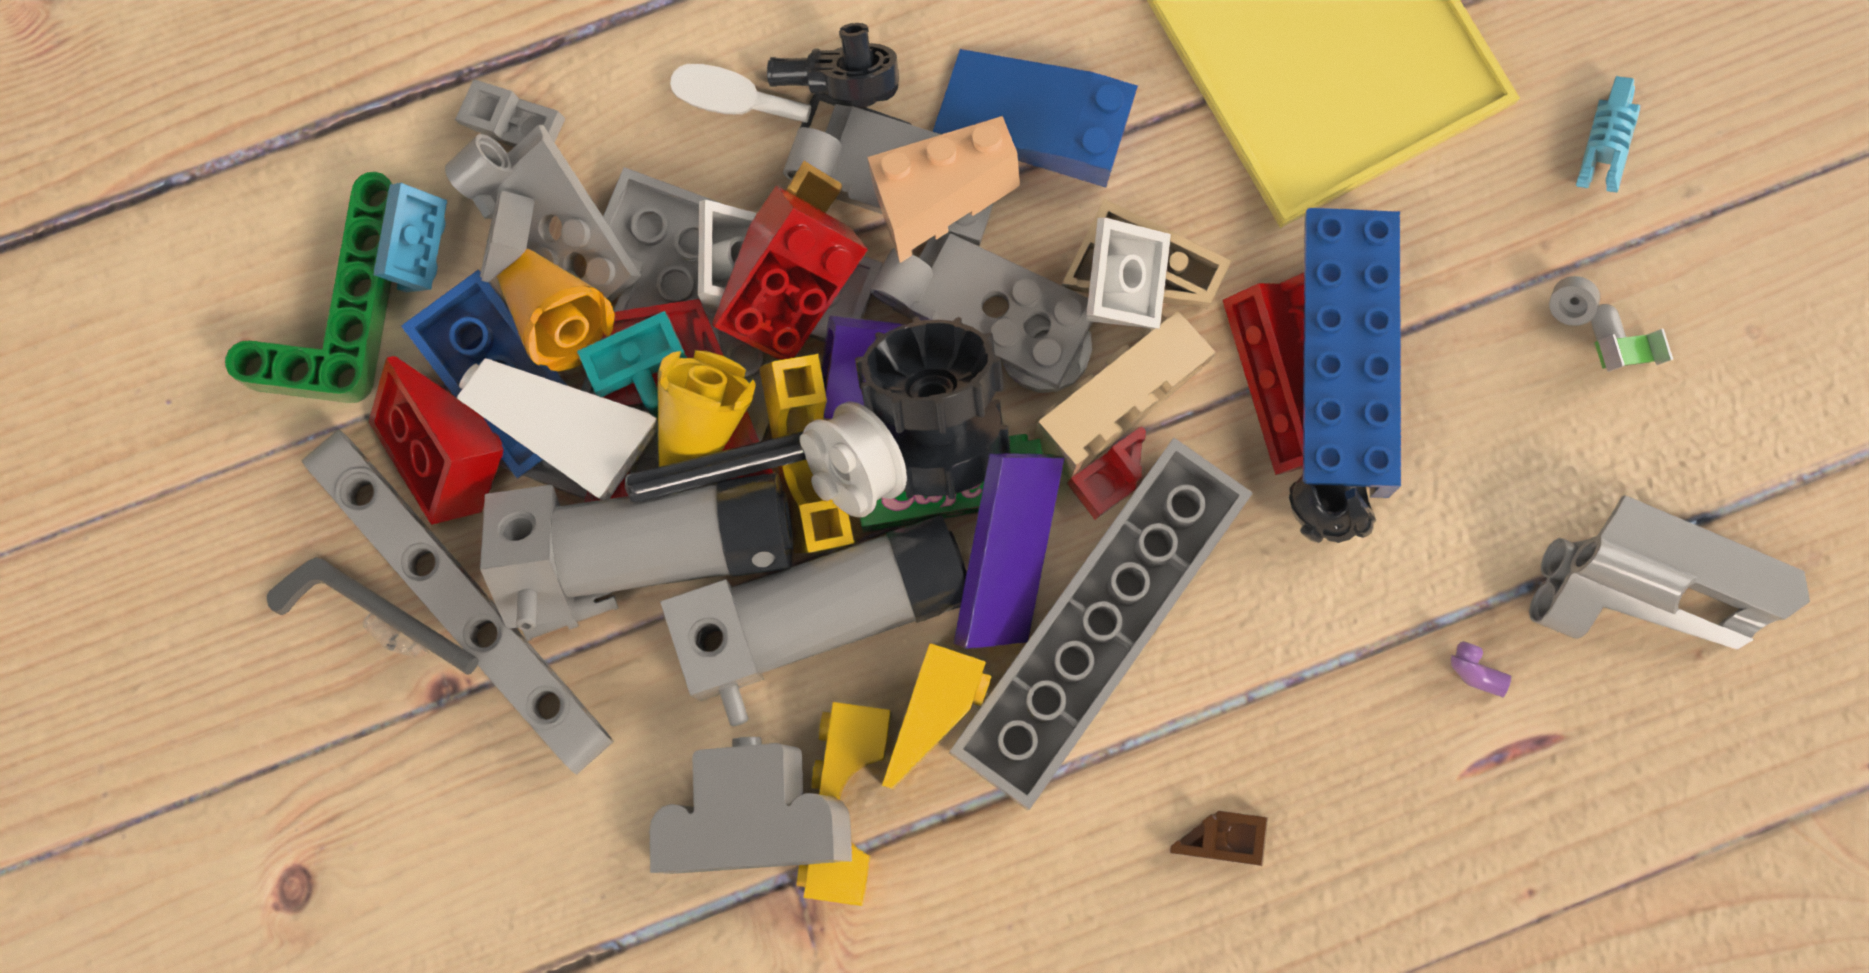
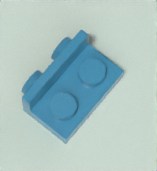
(410, 238)

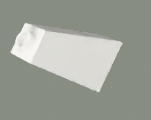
(568, 428)

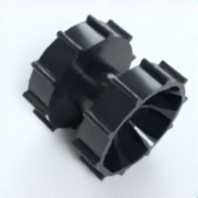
(935, 397)

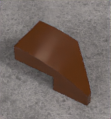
(1226, 838)

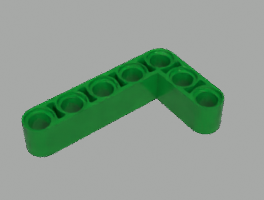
(344, 312)

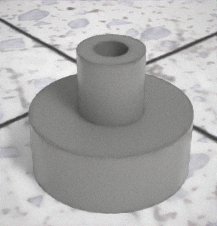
(1574, 301)

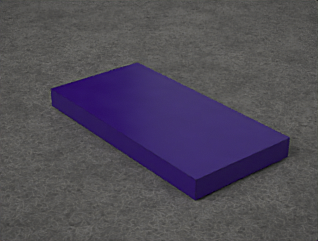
(1008, 549)

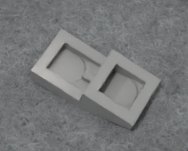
(504, 115)

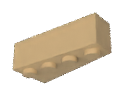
(1122, 393)

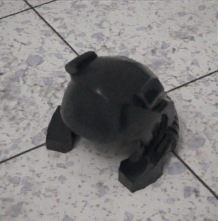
(1331, 511)

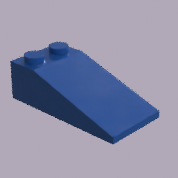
(1054, 113)
(464, 330)

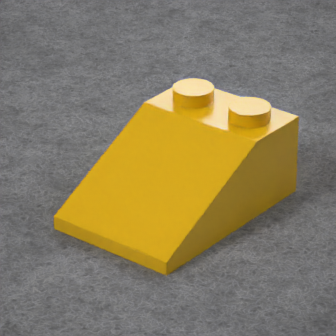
(939, 702)

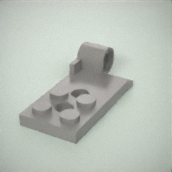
(843, 155)
(542, 173)
(956, 280)

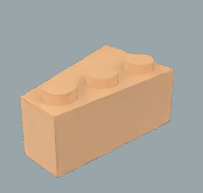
(942, 180)

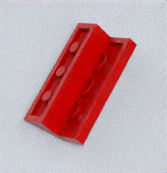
(1270, 345)

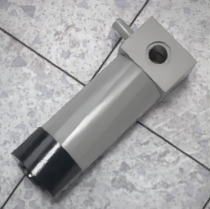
(549, 553)
(813, 608)

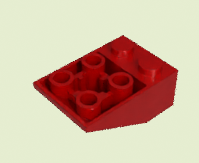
(786, 275)

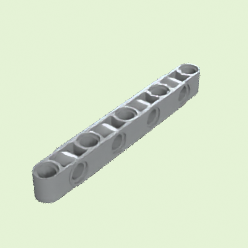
(457, 601)

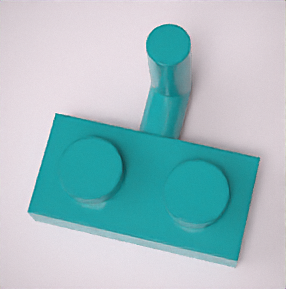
(632, 358)

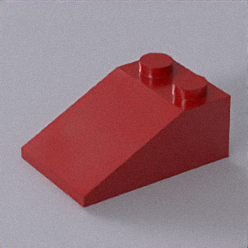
(434, 443)

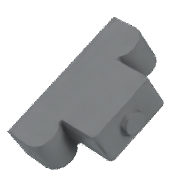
(749, 815)

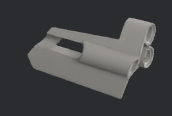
(1648, 562)

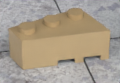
(1191, 270)

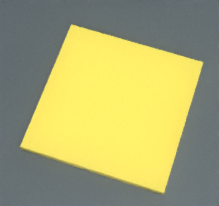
(1334, 87)

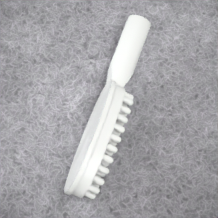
(730, 93)

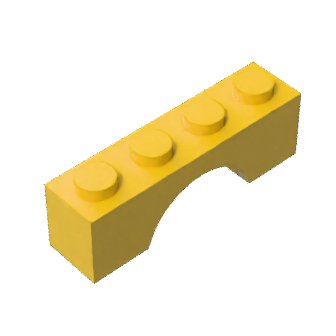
(793, 400)
(854, 740)

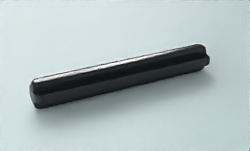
(714, 467)

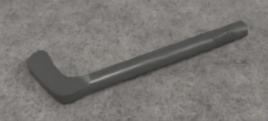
(316, 571)

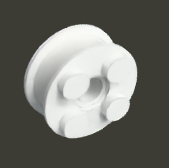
(853, 459)

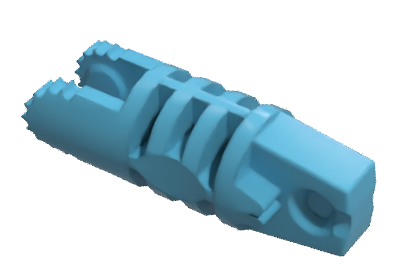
(1611, 135)

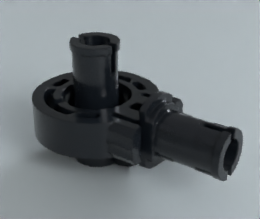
(852, 73)

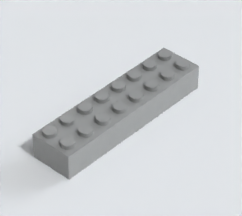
(1100, 624)

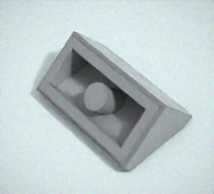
(507, 233)

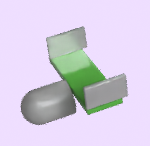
(1618, 350)

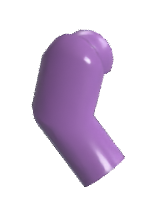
(1478, 675)

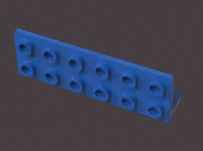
(1352, 349)

